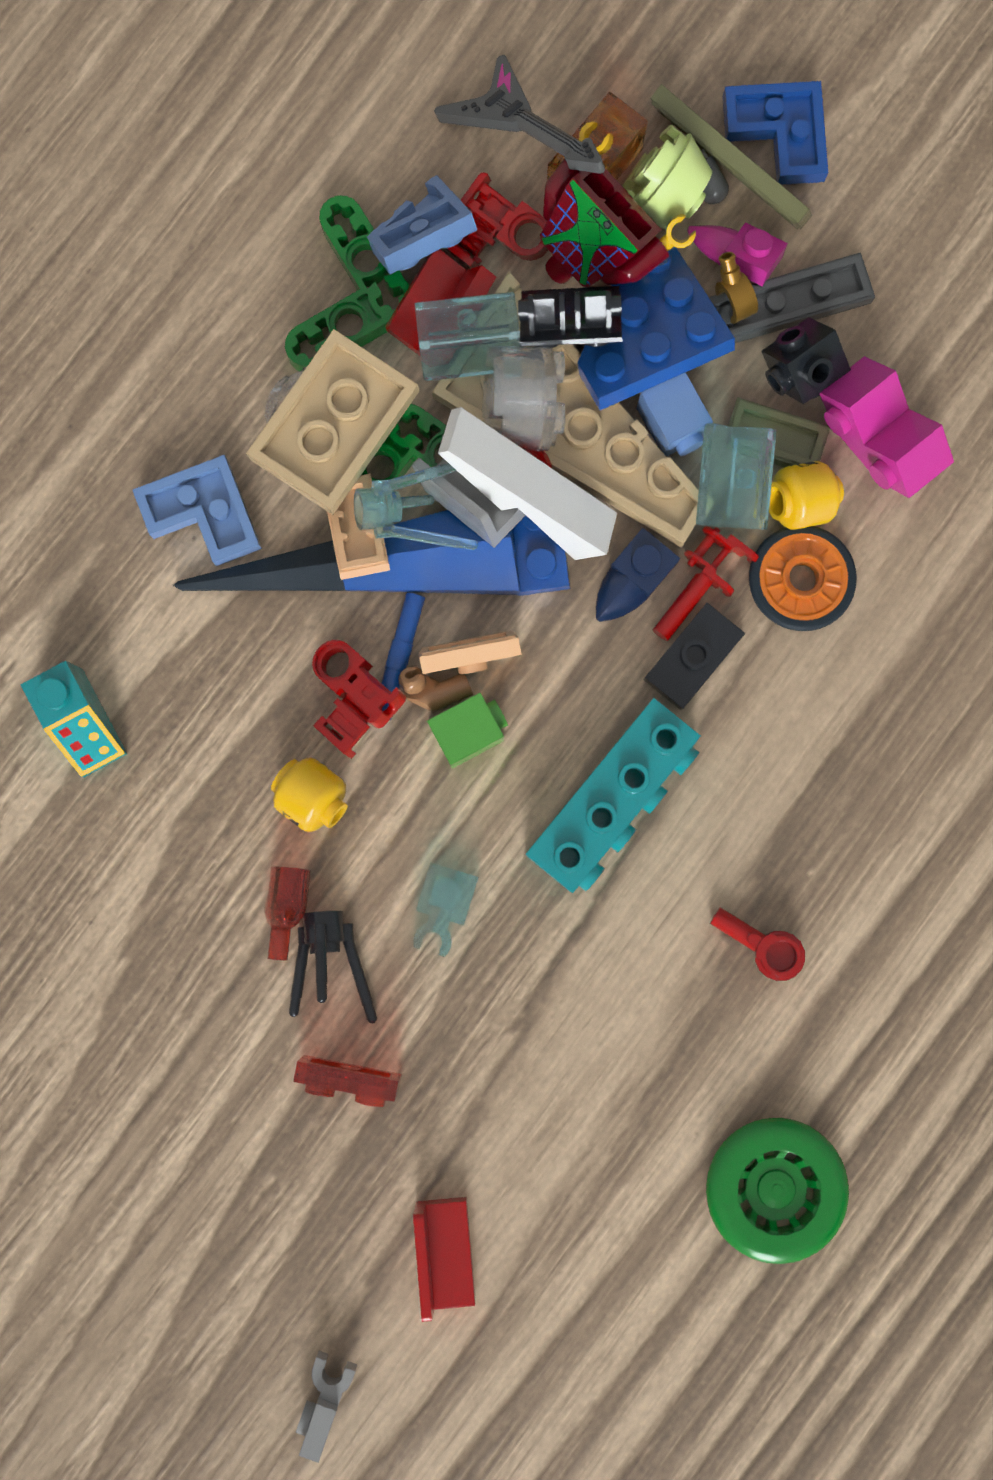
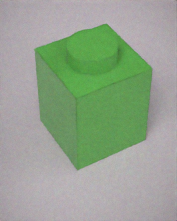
(468, 729)

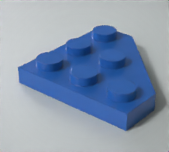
(665, 332)

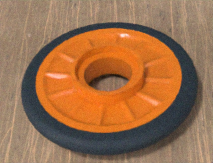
(796, 608)

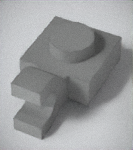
(318, 1417)

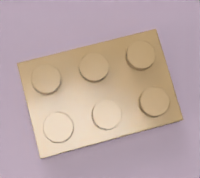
(333, 421)

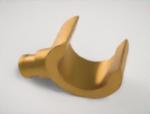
(737, 288)

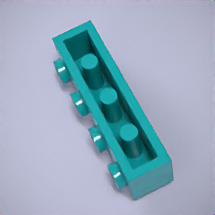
(612, 797)

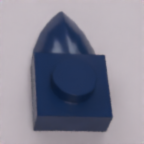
(634, 576)

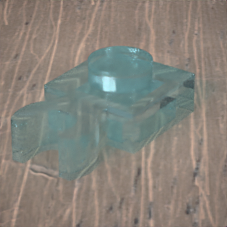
(444, 898)

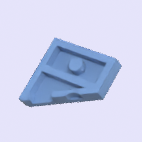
(423, 229)

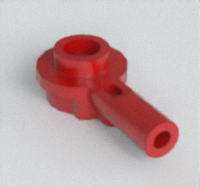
(777, 954)

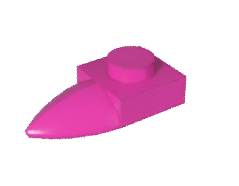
(753, 248)

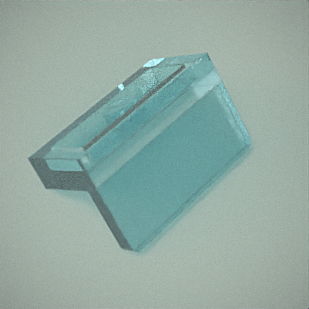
(460, 330)
(736, 476)

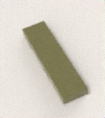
(731, 157)

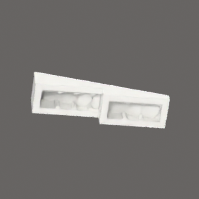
(521, 481)

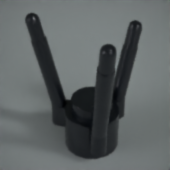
(323, 934)

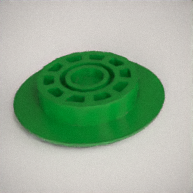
(777, 1190)

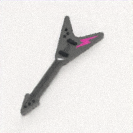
(508, 110)

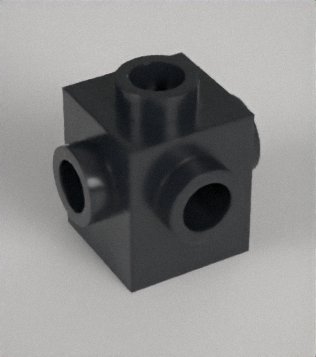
(805, 360)

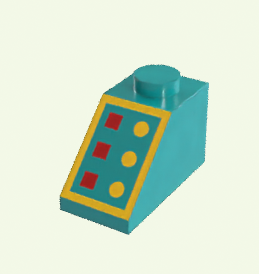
(74, 717)

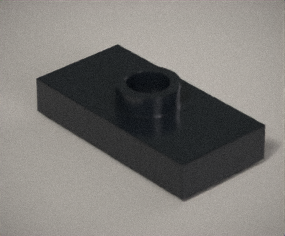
(694, 656)

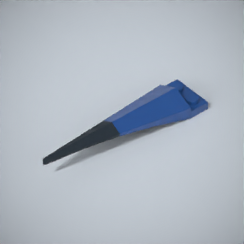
(518, 565)

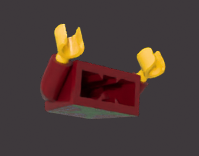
(600, 228)

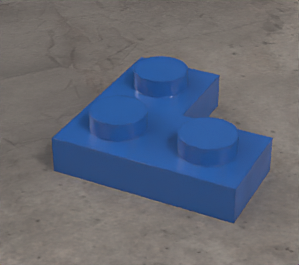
(788, 115)

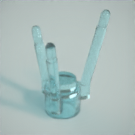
(381, 506)

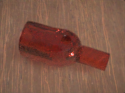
(285, 906)

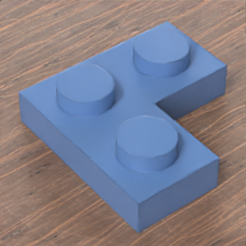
(202, 496)

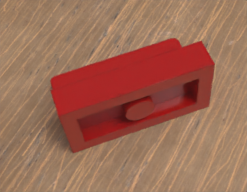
(436, 280)
(443, 1255)

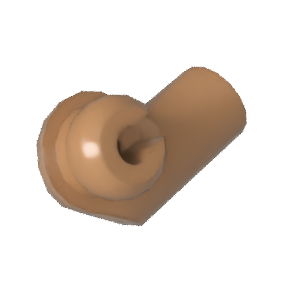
(431, 693)

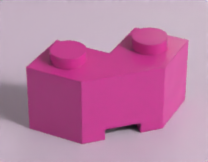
(886, 436)

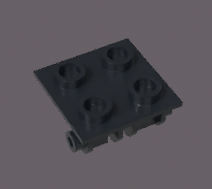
(570, 316)

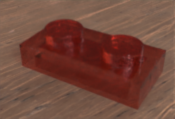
(327, 1076)

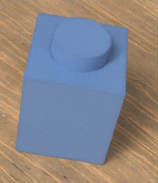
(674, 415)

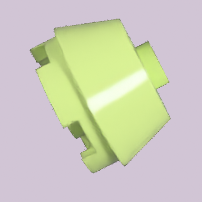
(670, 178)

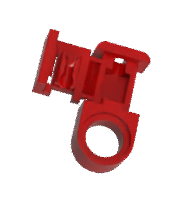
(492, 216)
(361, 696)

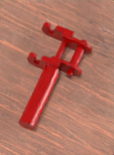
(701, 581)

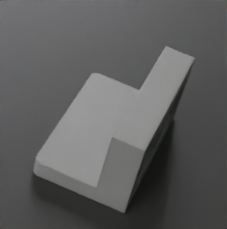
(470, 505)

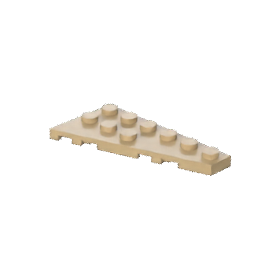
(600, 449)

